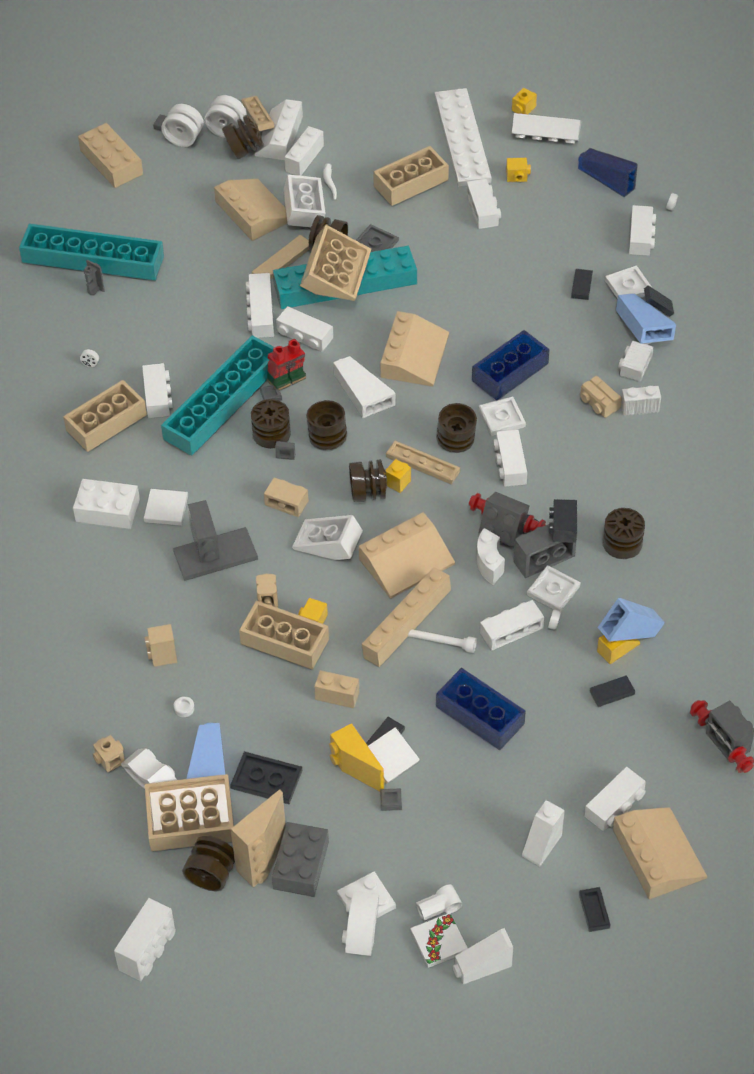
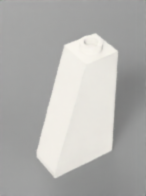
(363, 387)

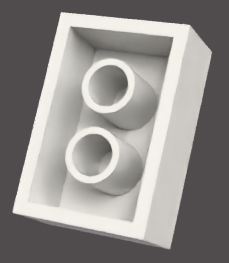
(303, 200)
(106, 503)
(145, 939)

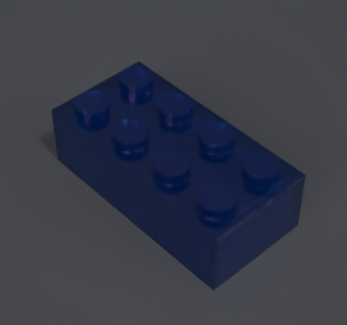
(510, 365)
(480, 708)

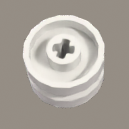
(223, 112)
(182, 125)

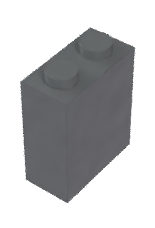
(203, 531)

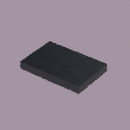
(266, 776)

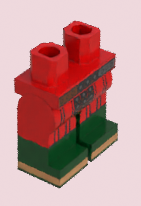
(286, 365)

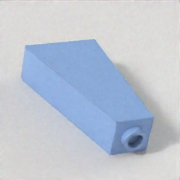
(644, 320)
(630, 621)
(207, 752)

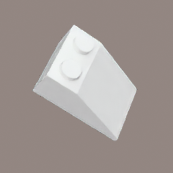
(329, 537)

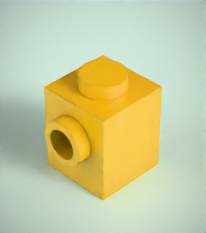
(524, 101)
(517, 169)
(398, 475)
(314, 610)

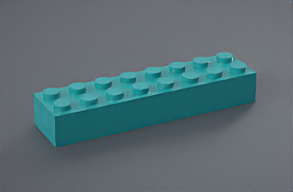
(73, 247)
(383, 271)
(218, 397)

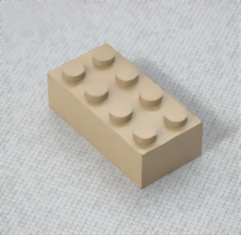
(110, 155)
(410, 175)
(105, 415)
(284, 634)

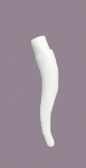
(328, 180)

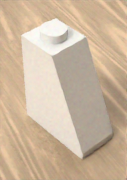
(544, 833)
(484, 957)

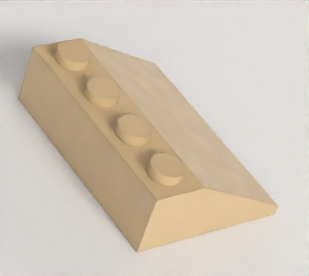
(250, 206)
(335, 265)
(413, 350)
(405, 555)
(188, 809)
(258, 839)
(657, 850)

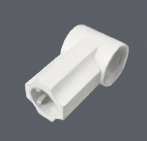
(443, 901)

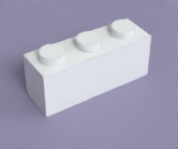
(304, 151)
(483, 203)
(642, 230)
(304, 329)
(157, 390)
(510, 458)
(511, 624)
(615, 799)

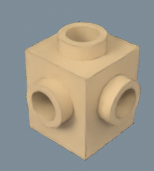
(108, 753)

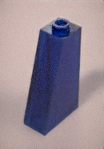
(609, 170)

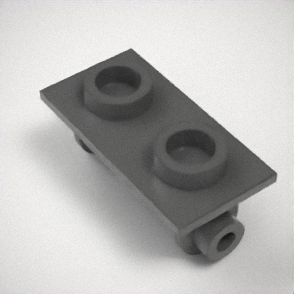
(94, 278)

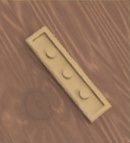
(257, 113)
(284, 257)
(423, 462)

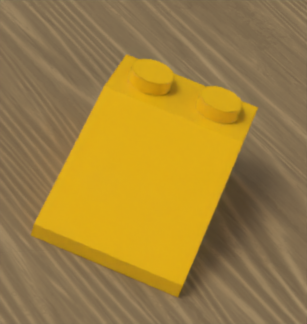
(355, 757)

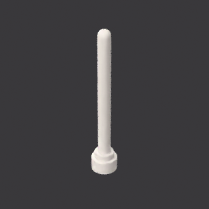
(468, 644)

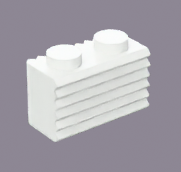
(635, 361)
(640, 400)

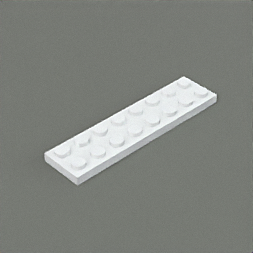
(462, 136)

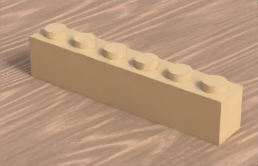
(406, 616)

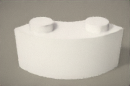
(489, 560)
(146, 769)
(361, 923)

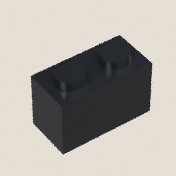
(564, 520)

